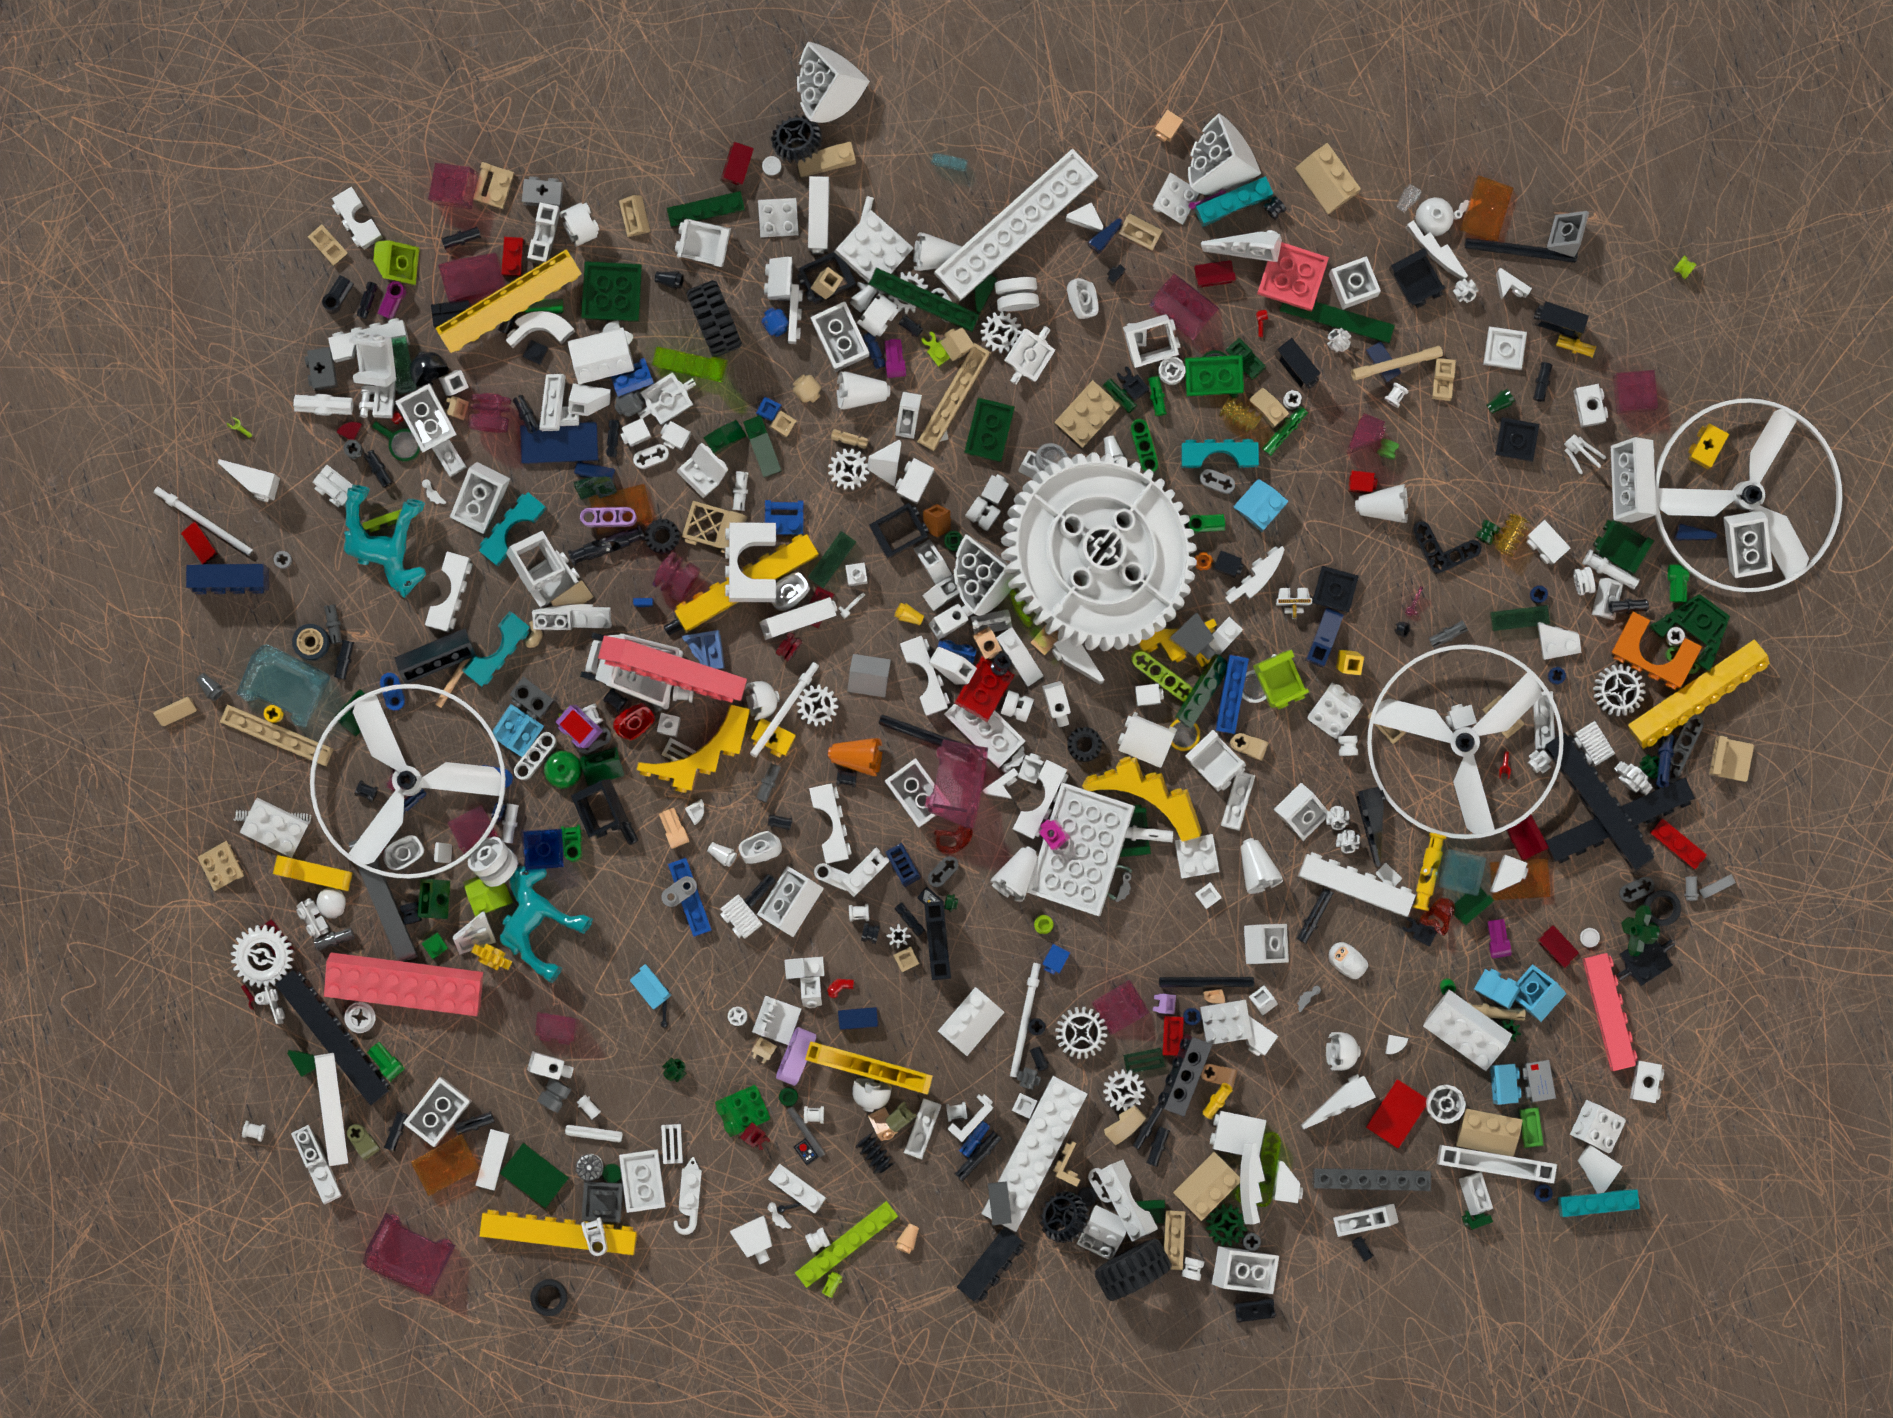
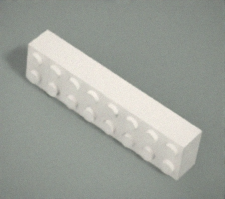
(1038, 1147)

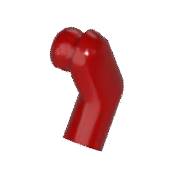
(838, 985)

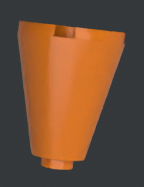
(858, 755)

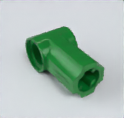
(1208, 523)
(1678, 580)
(388, 1064)

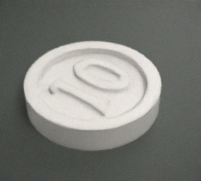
(771, 165)
(1589, 937)

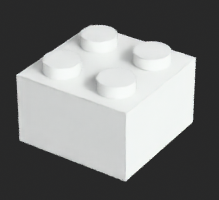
(1354, 282)

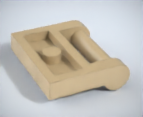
(498, 187)

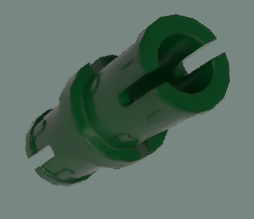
(1119, 395)

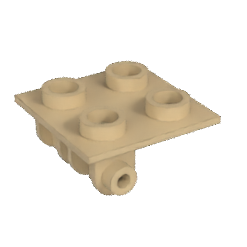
(220, 866)

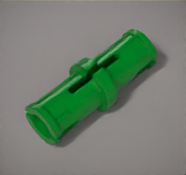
(1157, 396)

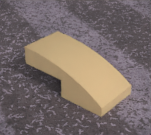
(327, 244)
(1443, 379)
(1128, 1123)

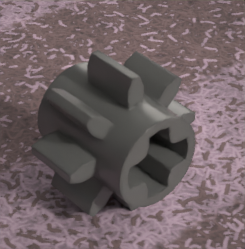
(1028, 1078)

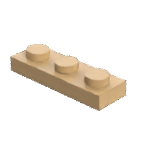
(1174, 1237)

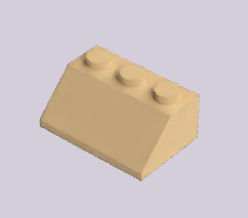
(1327, 178)
(1489, 1132)
(1207, 1186)

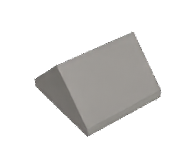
(1567, 232)
(868, 675)

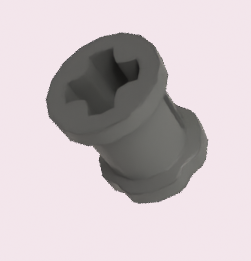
(354, 455)
(1255, 1245)

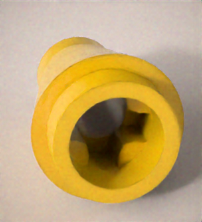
(908, 614)

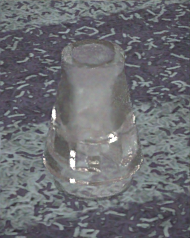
(1408, 197)

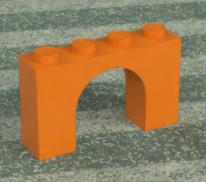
(1672, 673)

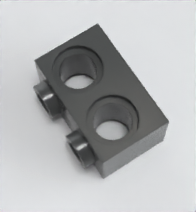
(534, 695)

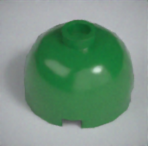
(562, 769)

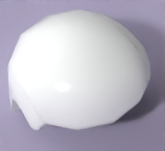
(331, 903)

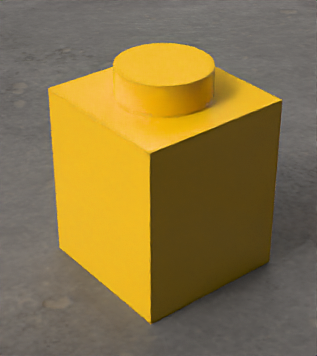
(1349, 662)

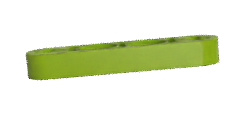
(1162, 675)

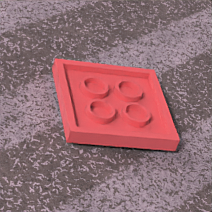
(1294, 277)

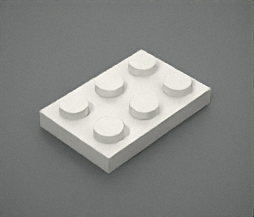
(274, 827)
(1226, 1022)
(642, 1180)

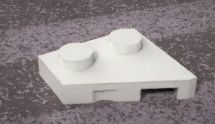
(1558, 642)
(475, 932)

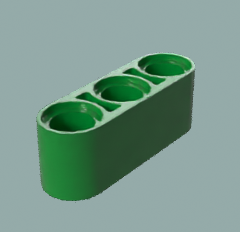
(1138, 438)

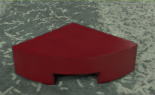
(349, 430)

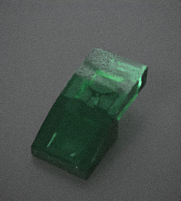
(595, 486)

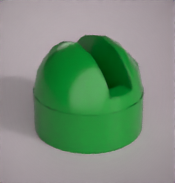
(1447, 984)

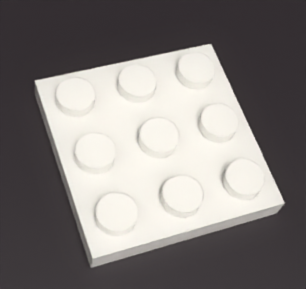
(873, 246)

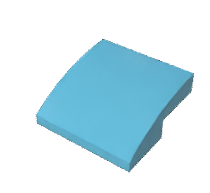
(517, 730)

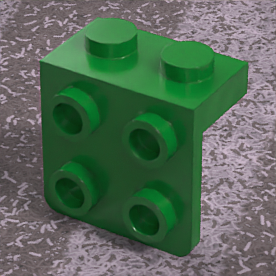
(741, 1110)

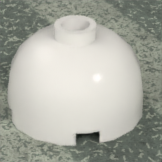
(1434, 216)
(762, 699)
(1342, 1051)
(871, 1094)
(1445, 1104)

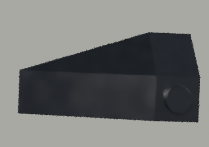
(1371, 811)

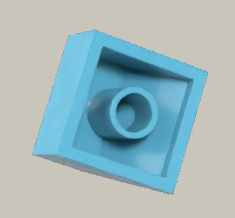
(1260, 504)
(1538, 993)
(1504, 1083)

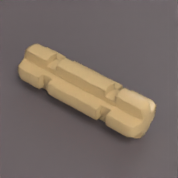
(850, 439)

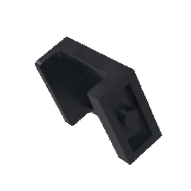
(1417, 279)

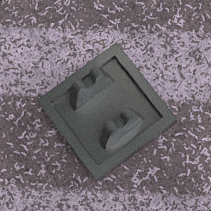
(602, 1201)

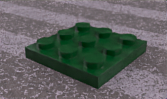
(611, 291)

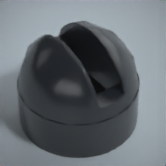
(1403, 629)

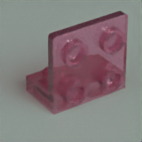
(1120, 1007)

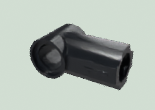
(338, 292)

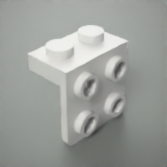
(703, 470)
(1335, 710)
(1598, 1126)

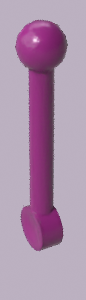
(1192, 205)

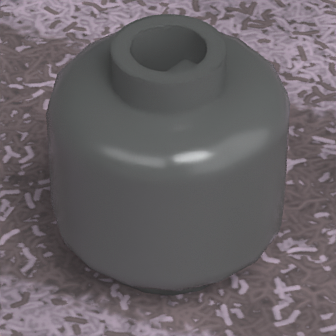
(629, 403)

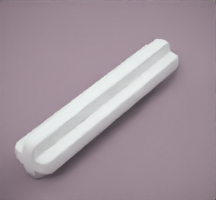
(593, 1133)

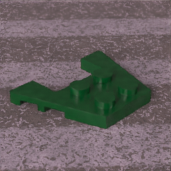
(1702, 621)

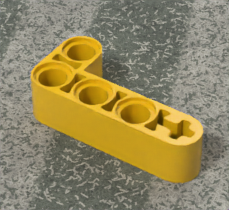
(312, 873)

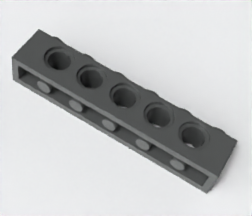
(1371, 1179)

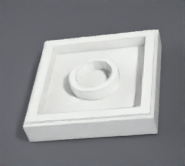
(1505, 348)

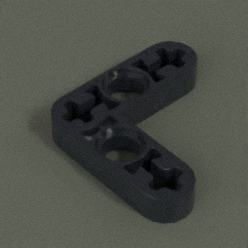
(1445, 556)

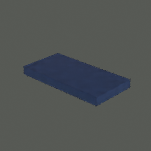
(567, 445)

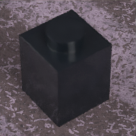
(1228, 564)

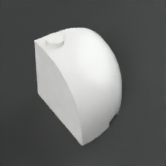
(828, 83)
(1221, 159)
(980, 576)

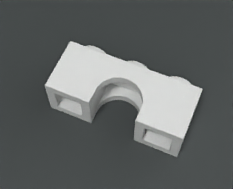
(347, 204)
(544, 234)

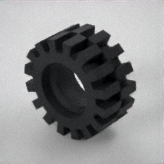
(662, 524)
(1096, 744)

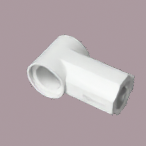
(834, 876)

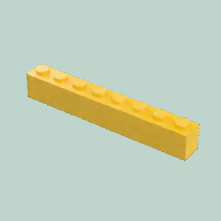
(508, 301)
(769, 567)
(1699, 694)
(554, 1232)

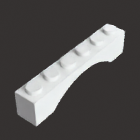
(1496, 1164)

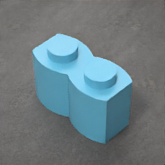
(1497, 988)

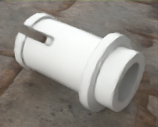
(586, 1104)

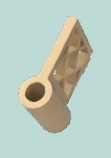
(729, 517)

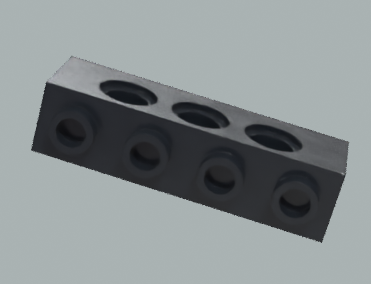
(1193, 1071)

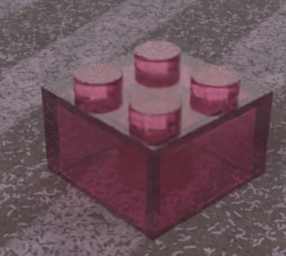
(453, 185)
(1635, 391)

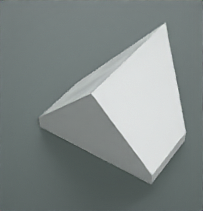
(885, 462)

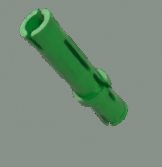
(1282, 433)

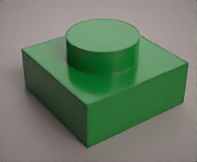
(435, 946)

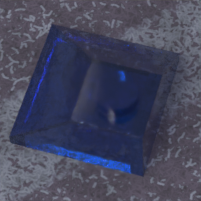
(542, 848)

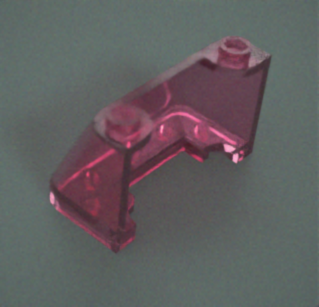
(958, 782)
(407, 1256)

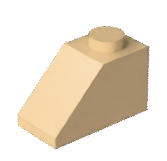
(1269, 406)

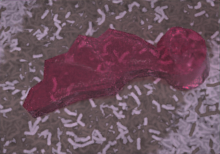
(1410, 610)

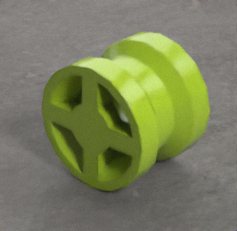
(1684, 267)

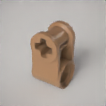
(1220, 1075)

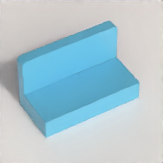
(650, 987)

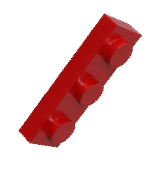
(1678, 844)

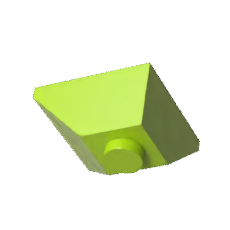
(396, 261)
(486, 898)

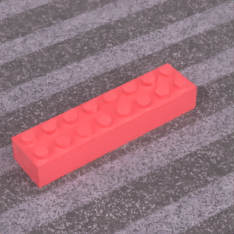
(671, 669)
(403, 984)

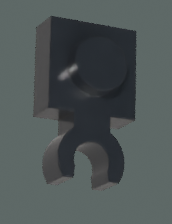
(1134, 385)
(1422, 933)

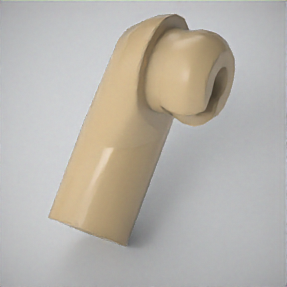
(534, 638)

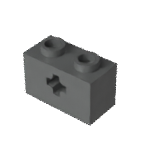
(327, 378)

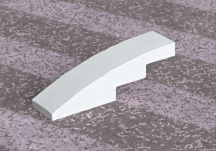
(1442, 256)
(1250, 1175)

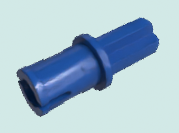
(974, 1139)

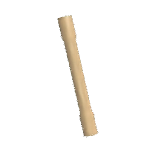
(1425, 355)

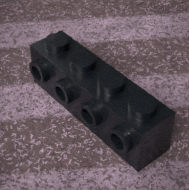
(435, 656)
(991, 1265)

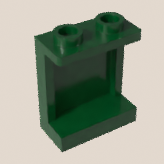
(1622, 546)
(1140, 846)

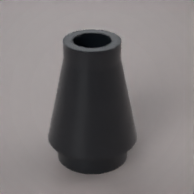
(671, 279)

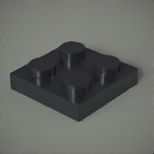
(1517, 439)
(1335, 589)

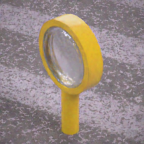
(1185, 737)

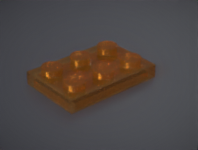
(1486, 208)
(631, 497)
(1533, 886)
(445, 1165)

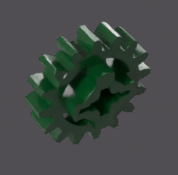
(1225, 1216)

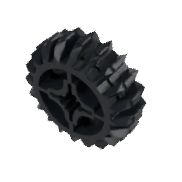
(796, 132)
(1070, 1217)

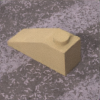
(828, 159)

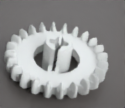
(244, 950)

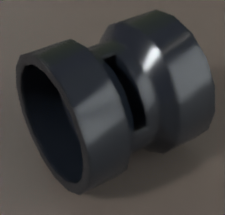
(407, 910)

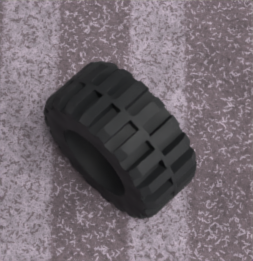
(714, 318)
(1133, 1269)

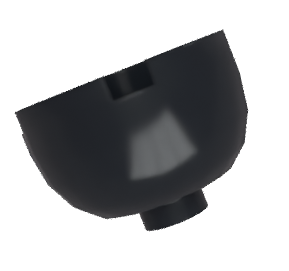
(427, 367)

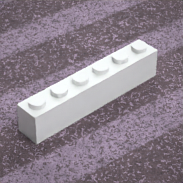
(1357, 885)

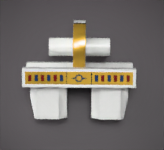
(1301, 600)

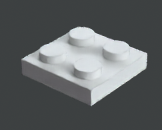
(1197, 856)

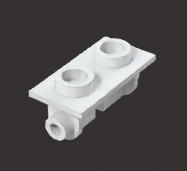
(996, 621)
(307, 912)

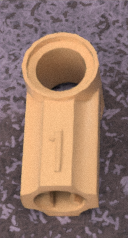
(674, 830)

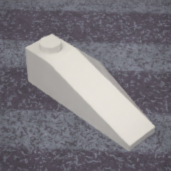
(1252, 245)
(1348, 1096)

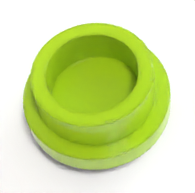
(1043, 924)

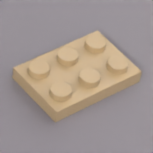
(1087, 414)

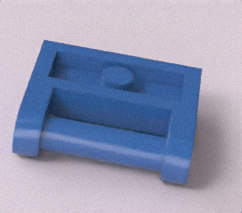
(633, 381)
(785, 523)

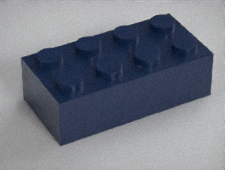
(227, 577)

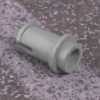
(1691, 889)

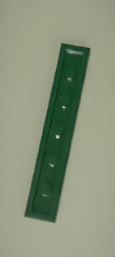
(923, 299)
(1343, 319)

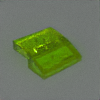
(1017, 607)

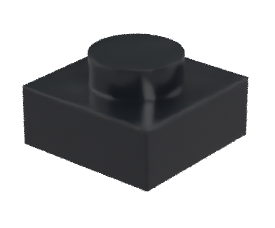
(1115, 273)
(535, 352)

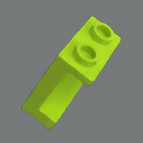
(1280, 680)

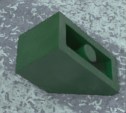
(724, 437)

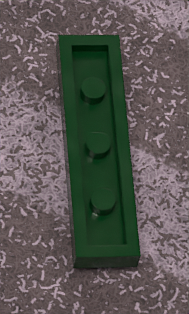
(706, 208)
(1202, 691)

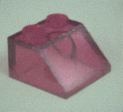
(1366, 433)
(556, 1027)

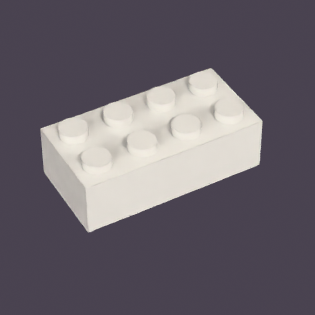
(1633, 480)
(1467, 1030)

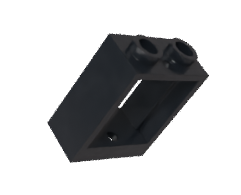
(850, 283)
(1561, 320)
(1297, 364)
(913, 512)
(586, 814)

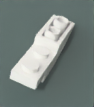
(1262, 573)
(569, 616)
(316, 1164)

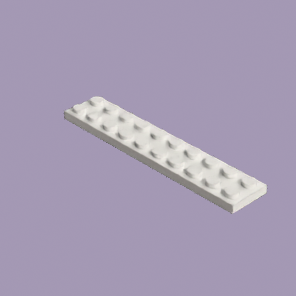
(1016, 224)

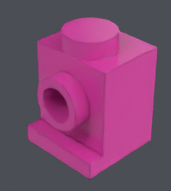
(1060, 835)

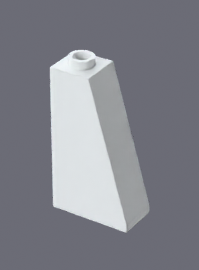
(818, 214)
(798, 618)

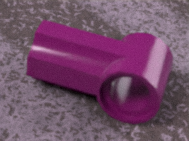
(390, 302)
(895, 363)
(1498, 944)

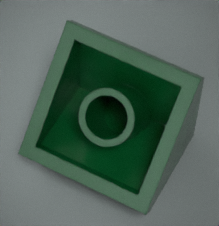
(303, 1062)

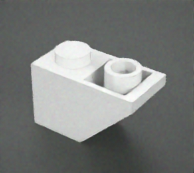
(587, 399)
(952, 666)

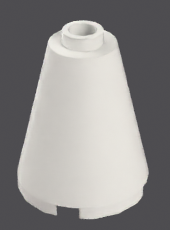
(932, 252)
(860, 390)
(1385, 504)
(1258, 867)
(1016, 874)

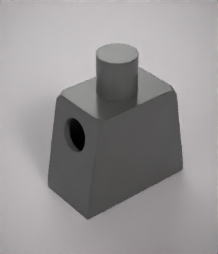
(1194, 638)

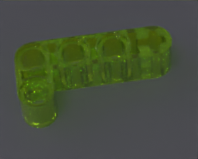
(690, 364)
(1269, 1169)

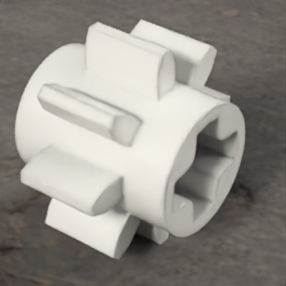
(1465, 290)
(1339, 340)
(1539, 761)
(1337, 817)
(1348, 841)
(893, 936)

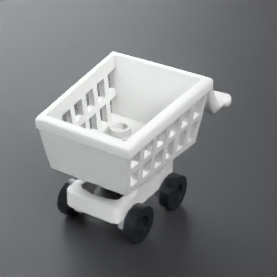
(625, 681)

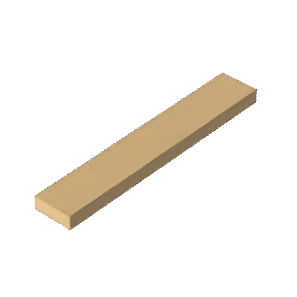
(954, 397)
(275, 734)

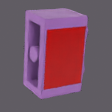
(578, 726)

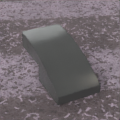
(999, 1203)

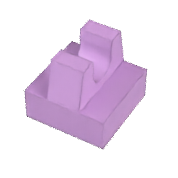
(1166, 1003)

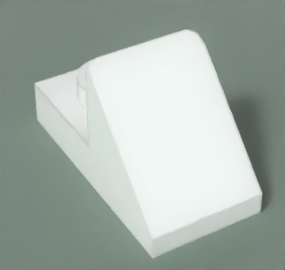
(1508, 281)
(997, 787)
(804, 967)

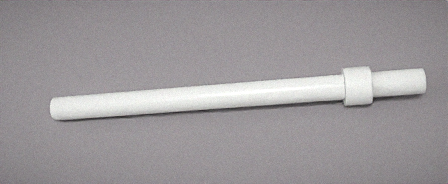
(172, 500)
(804, 680)
(1033, 982)

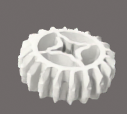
(1620, 698)
(1068, 1021)

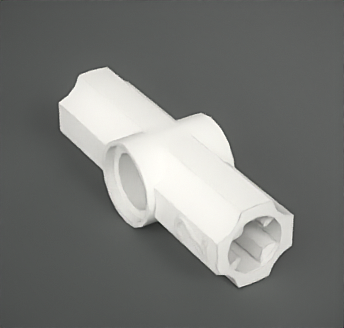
(323, 404)

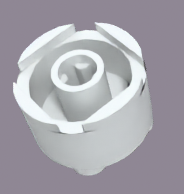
(579, 224)
(877, 315)

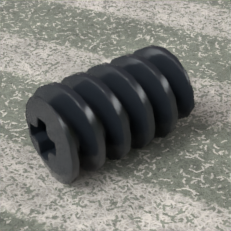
(874, 1153)

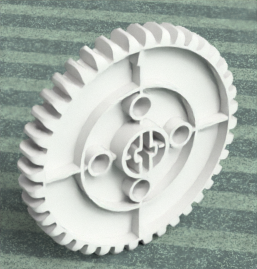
(1045, 556)

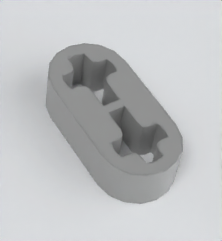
(1215, 485)
(1717, 886)

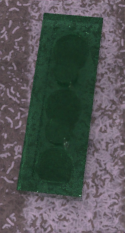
(402, 365)
(832, 559)
(1519, 618)

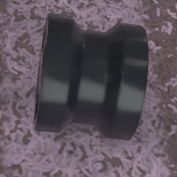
(1275, 207)
(870, 933)

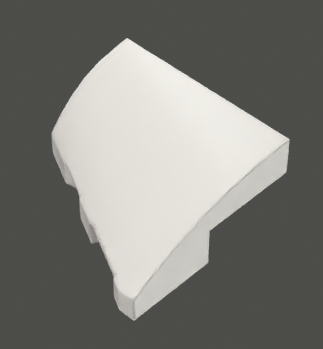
(1598, 1168)

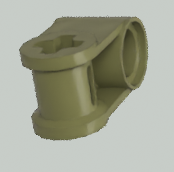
(900, 1117)
(365, 1144)

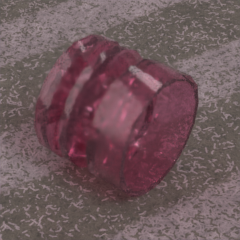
(489, 413)
(676, 577)

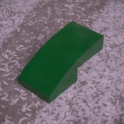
(1251, 363)

